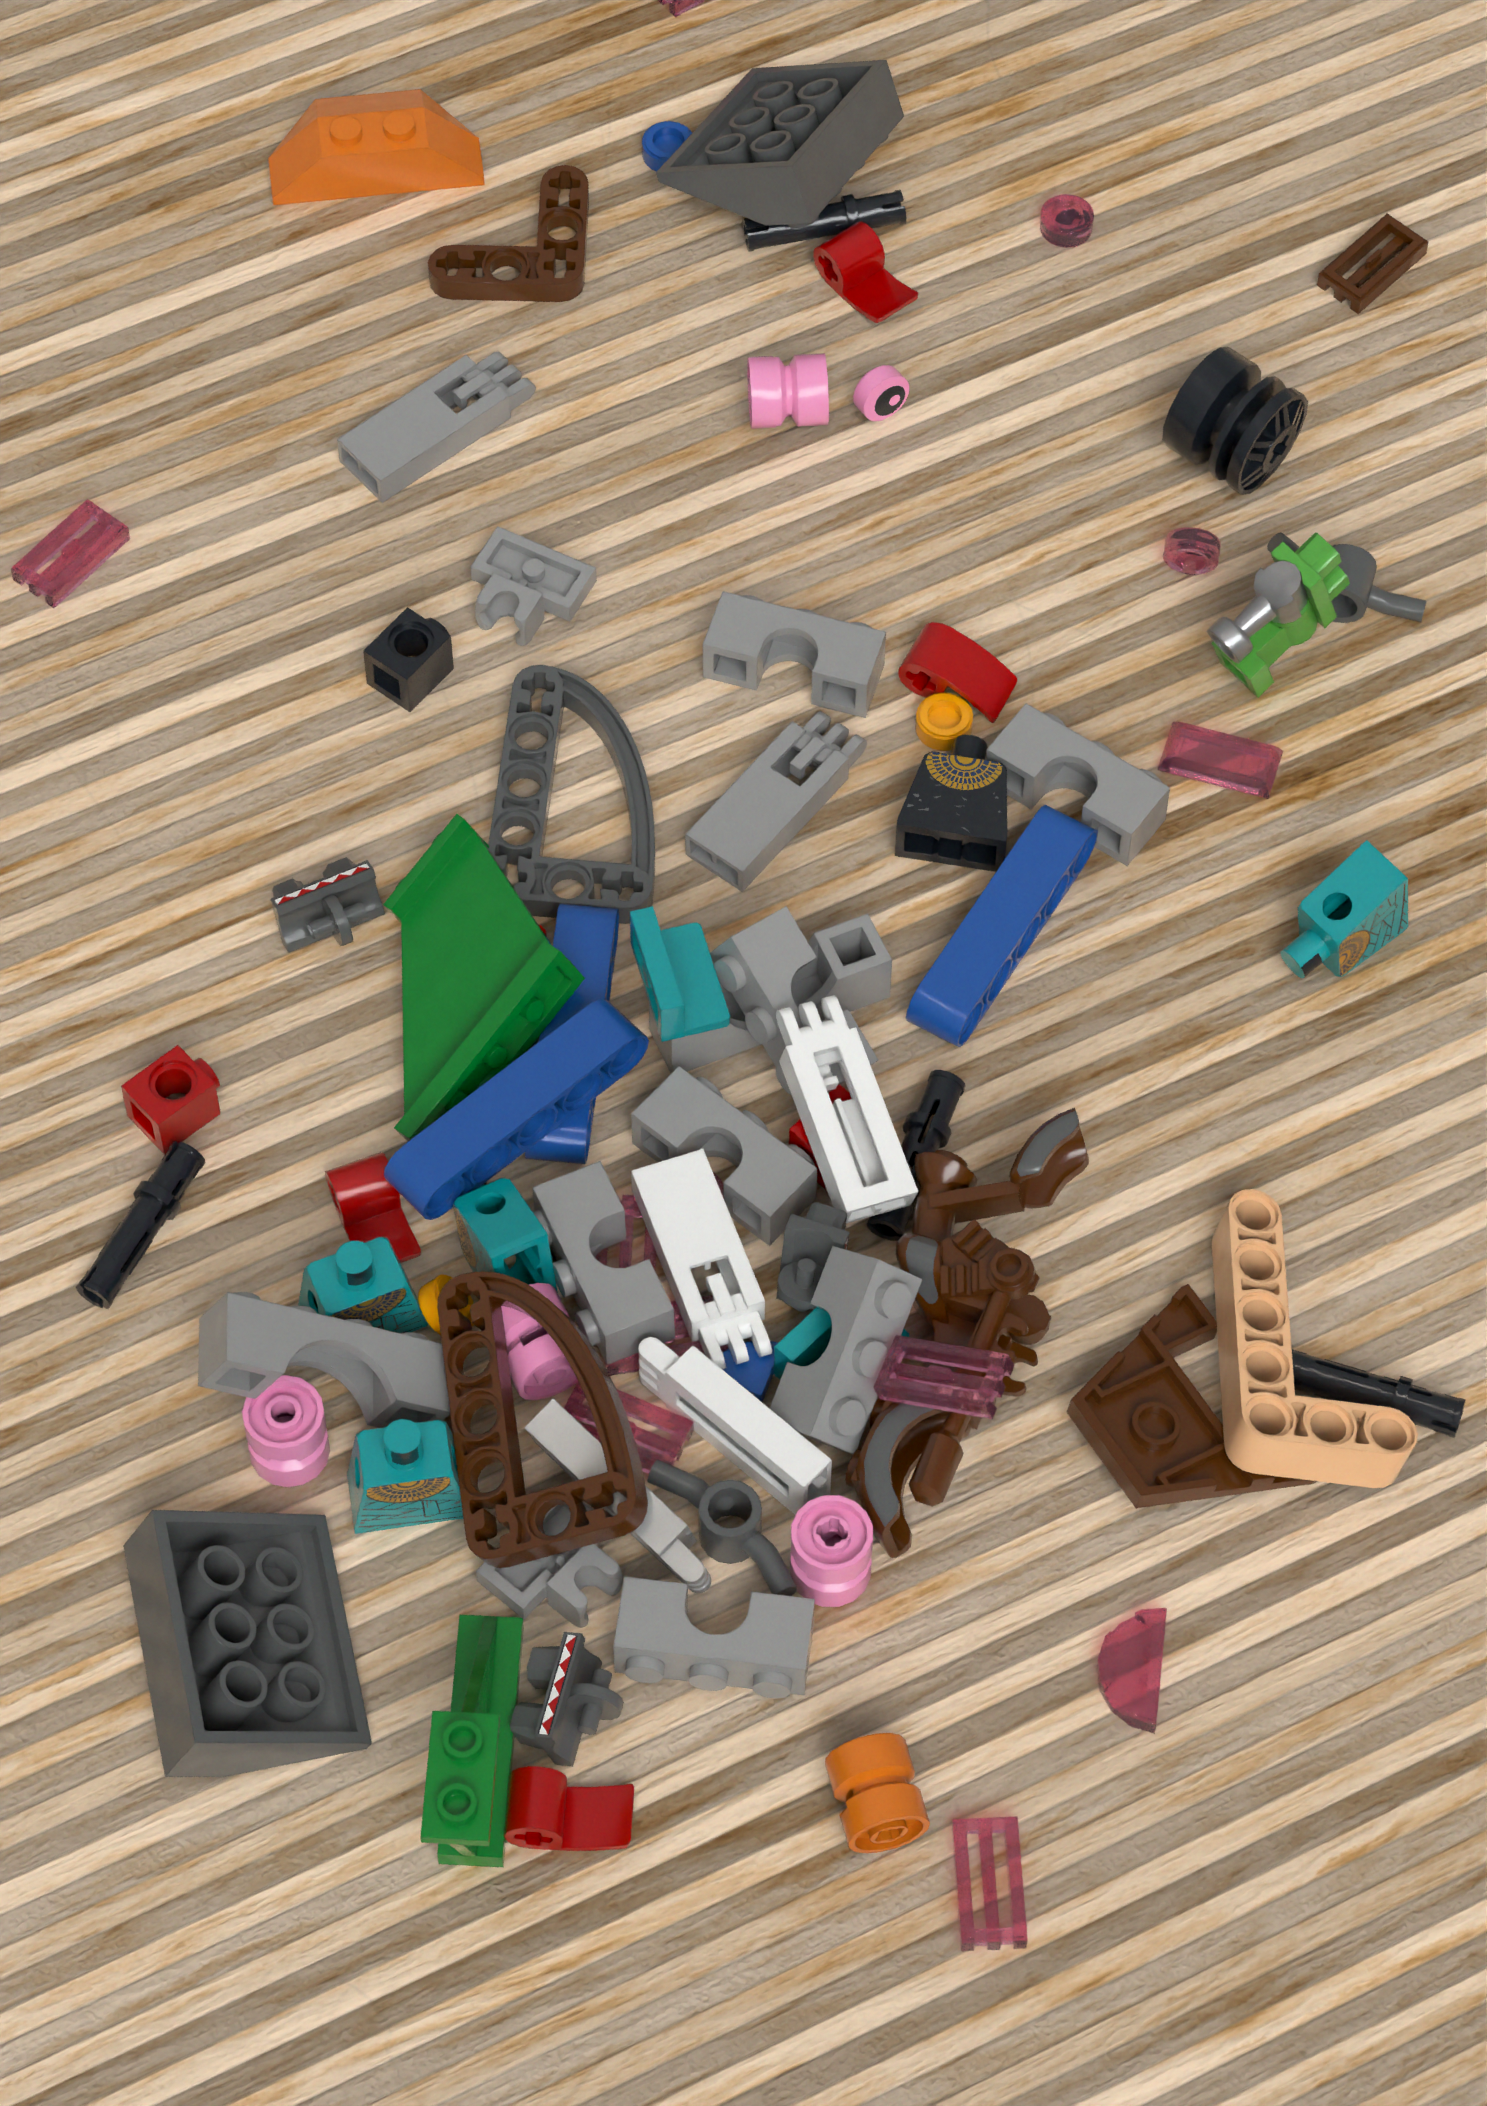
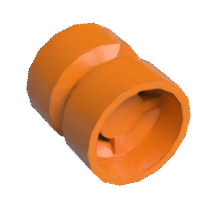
(874, 1783)

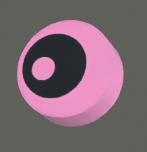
(881, 393)

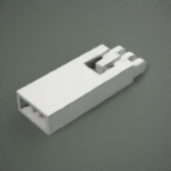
(849, 1138)
(692, 1230)
(736, 1423)

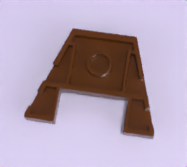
(1153, 1421)

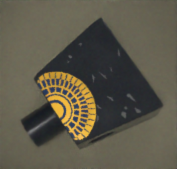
(956, 809)

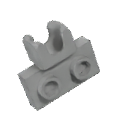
(526, 581)
(555, 1576)

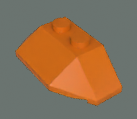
(373, 149)

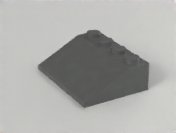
(787, 140)
(244, 1641)

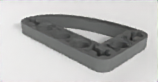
(540, 874)

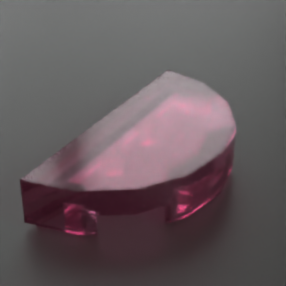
(1132, 1666)

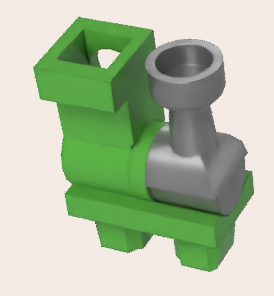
(1284, 613)

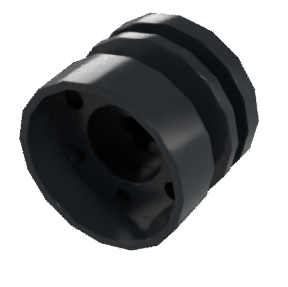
(1234, 420)

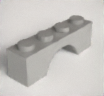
(848, 965)
(389, 1373)

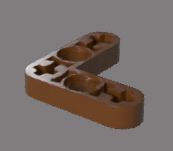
(535, 264)

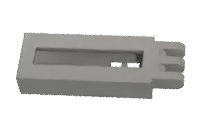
(424, 430)
(767, 808)
(583, 1457)

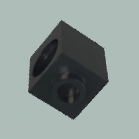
(403, 677)

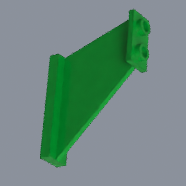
(473, 974)
(474, 1745)

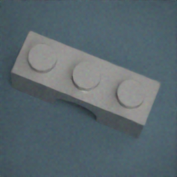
(756, 634)
(1046, 756)
(759, 973)
(769, 1175)
(614, 1303)
(867, 1311)
(762, 1654)

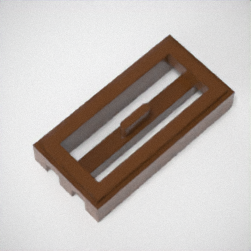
(1361, 297)

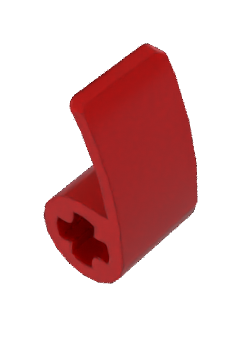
(855, 270)
(951, 659)
(371, 1205)
(564, 1818)

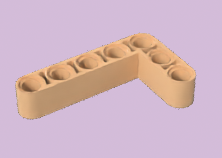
(1263, 1419)

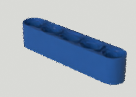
(1001, 926)
(590, 943)
(516, 1108)

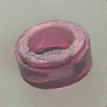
(1066, 220)
(1191, 550)

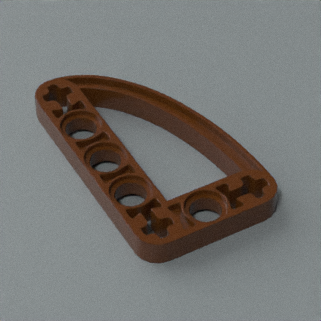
(514, 1508)

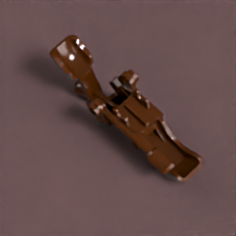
(974, 1299)

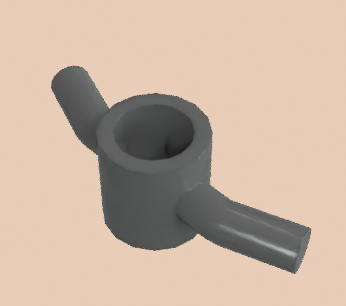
(1361, 593)
(723, 1543)

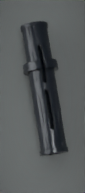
(834, 218)
(939, 1100)
(153, 1205)
(1350, 1384)

